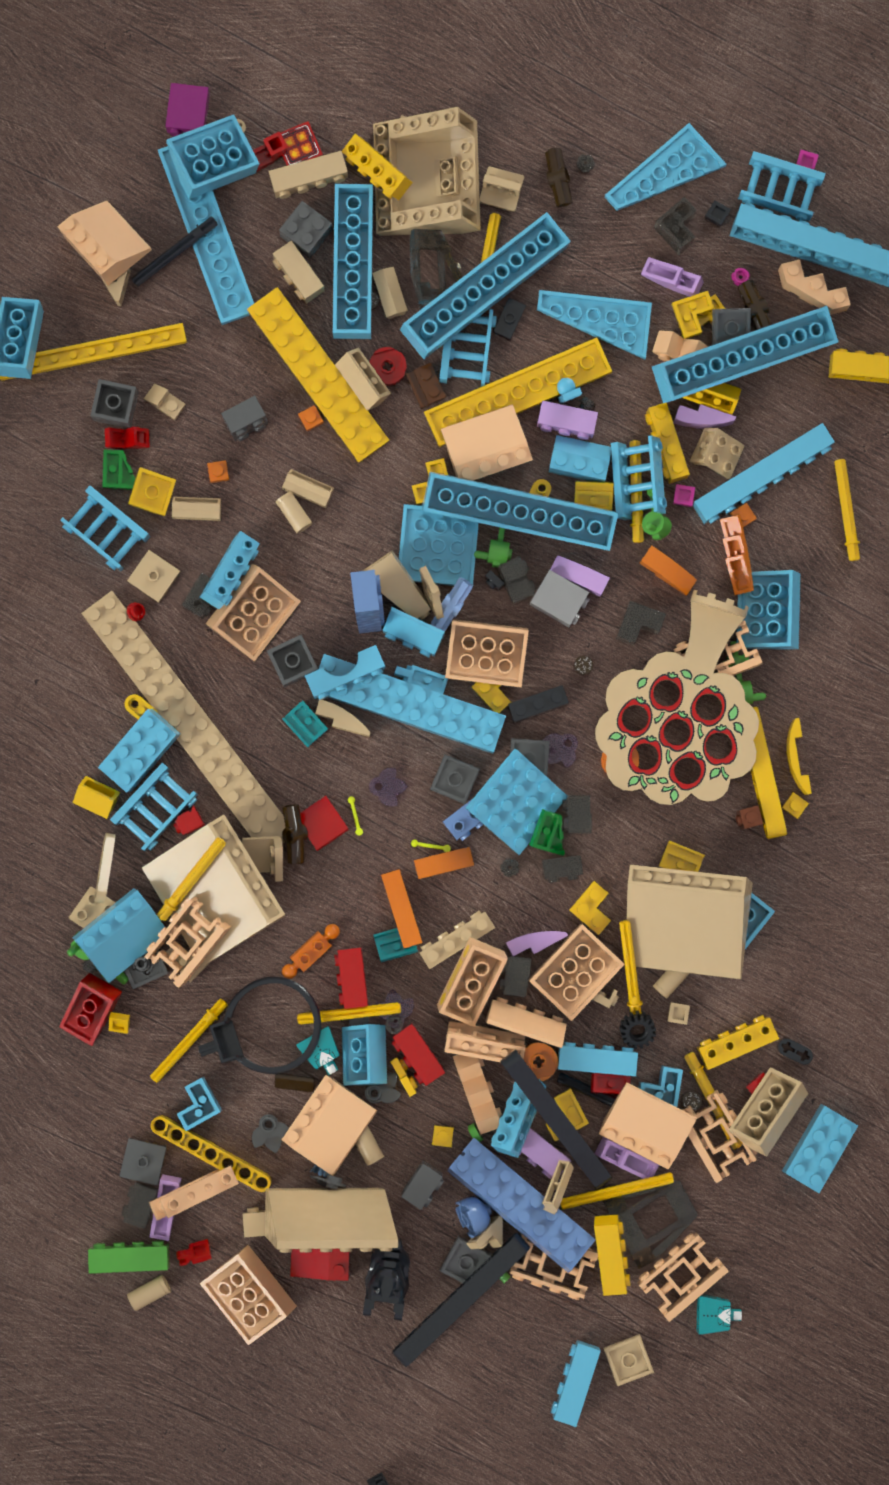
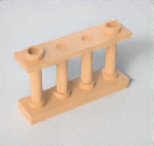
(193, 1193)

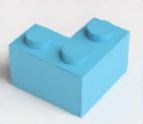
(668, 1086)
(203, 1105)

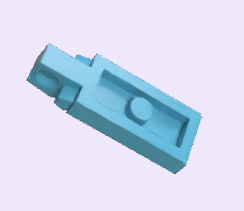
(422, 678)

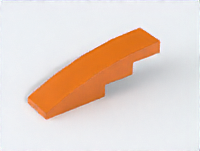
(737, 554)
(401, 908)

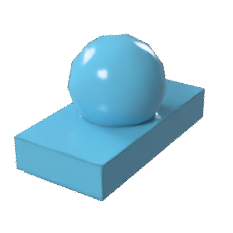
(566, 388)

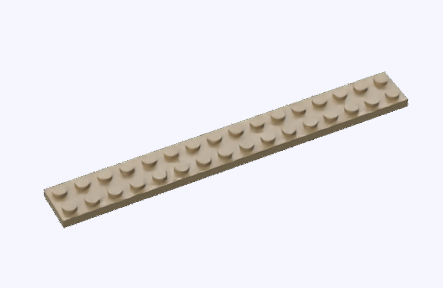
(181, 710)

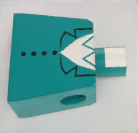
(324, 1052)
(715, 1314)

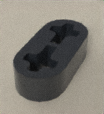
(797, 1047)

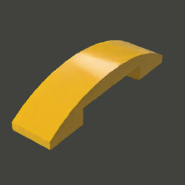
(801, 781)

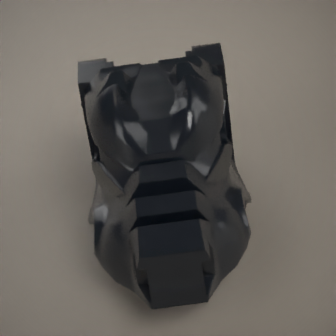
(387, 1279)

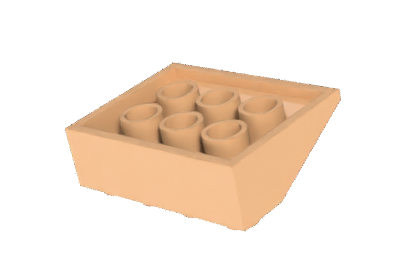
(104, 240)
(486, 444)
(254, 612)
(487, 653)
(576, 972)
(526, 1023)
(329, 1125)
(647, 1125)
(248, 1295)

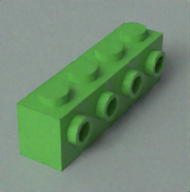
(128, 1257)

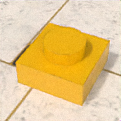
(795, 805)
(119, 1022)
(442, 1136)

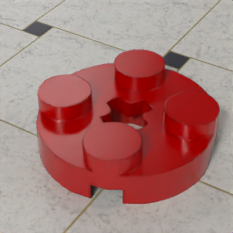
(393, 357)

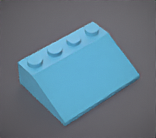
(212, 156)
(772, 610)
(120, 935)

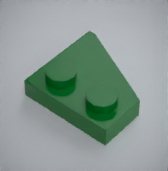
(116, 471)
(548, 833)

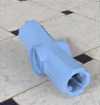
(453, 603)

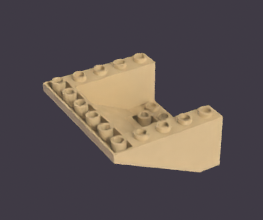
(442, 161)
(228, 887)
(688, 920)
(329, 1219)

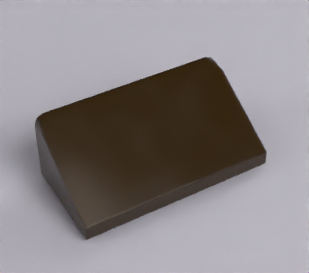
(294, 1082)

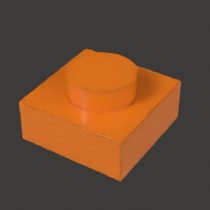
(310, 418)
(218, 471)
(746, 514)

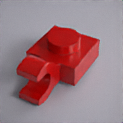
(197, 1253)

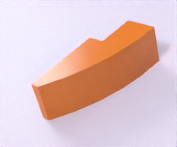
(668, 570)
(443, 863)

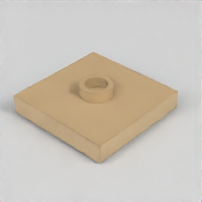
(153, 576)
(431, 592)
(628, 1360)

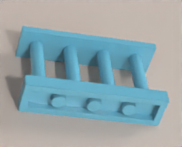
(794, 173)
(450, 353)
(621, 478)
(122, 522)
(148, 788)

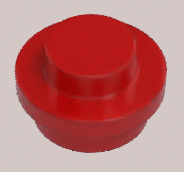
(135, 611)

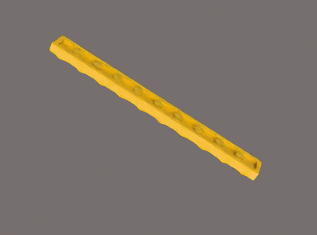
(108, 348)

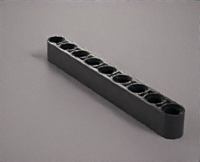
(556, 1119)
(461, 1299)

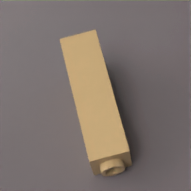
(399, 586)

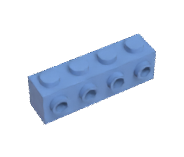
(461, 823)

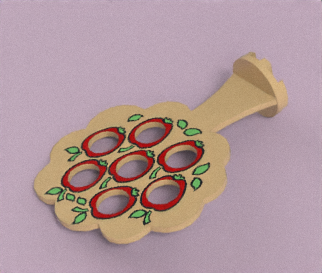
(694, 674)

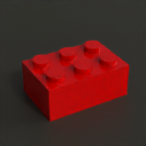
(351, 978)
(417, 1055)

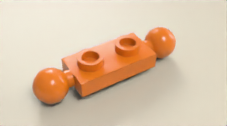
(310, 951)

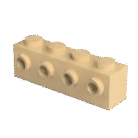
(308, 174)
(456, 940)

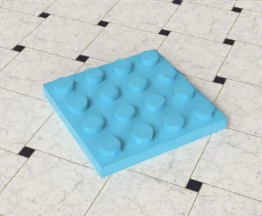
(439, 543)
(514, 799)

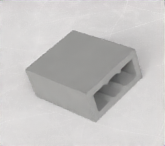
(560, 599)

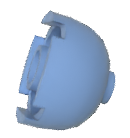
(473, 1215)

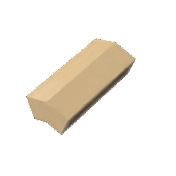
(390, 292)
(308, 488)
(196, 508)
(552, 1207)

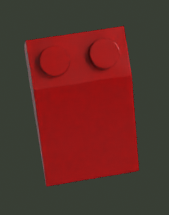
(90, 1008)
(320, 1265)

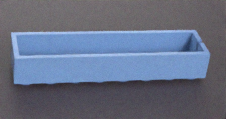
(367, 601)
(520, 1205)

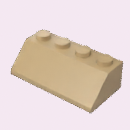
(768, 1111)

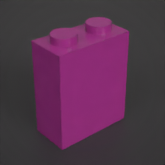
(186, 108)

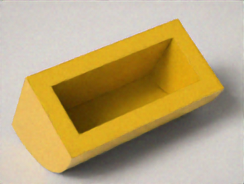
(96, 797)

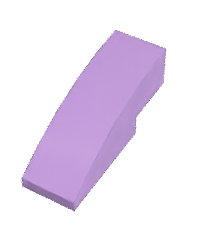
(672, 277)
(702, 418)
(580, 575)
(534, 941)
(626, 1159)
(162, 1228)

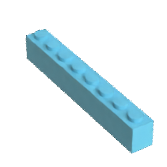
(763, 473)

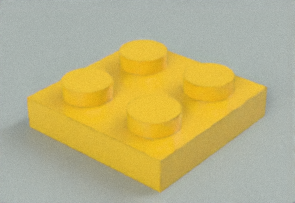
(152, 491)

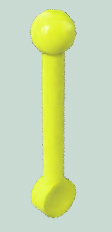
(359, 831)
(414, 843)

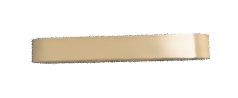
(104, 868)

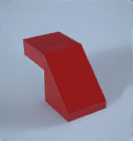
(272, 149)
(127, 438)

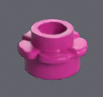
(740, 272)

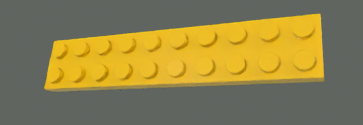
(317, 375)
(523, 388)

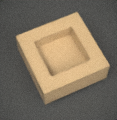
(678, 1013)

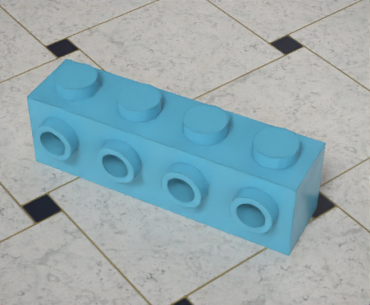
(229, 570)
(597, 1060)
(514, 1123)
(576, 1383)

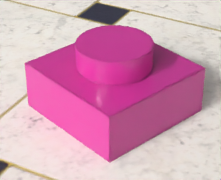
(807, 159)
(683, 495)

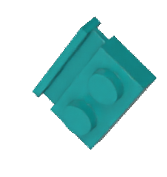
(305, 724)
(390, 945)

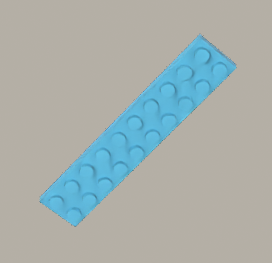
(213, 252)

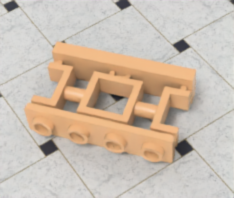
(723, 667)
(198, 951)
(482, 1041)
(703, 1143)
(549, 1278)
(693, 1290)

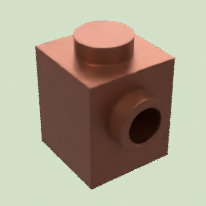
(749, 817)

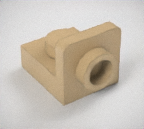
(600, 998)

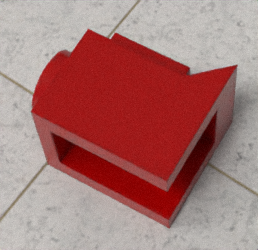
(188, 822)

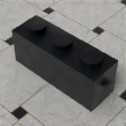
(538, 704)

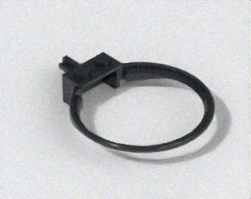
(227, 1041)

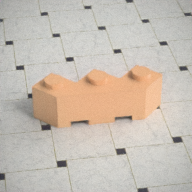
(812, 288)
(671, 345)
(478, 1092)

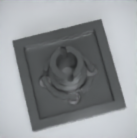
(138, 977)

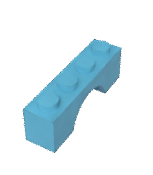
(368, 663)

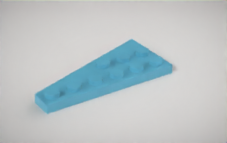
(673, 164)
(609, 319)

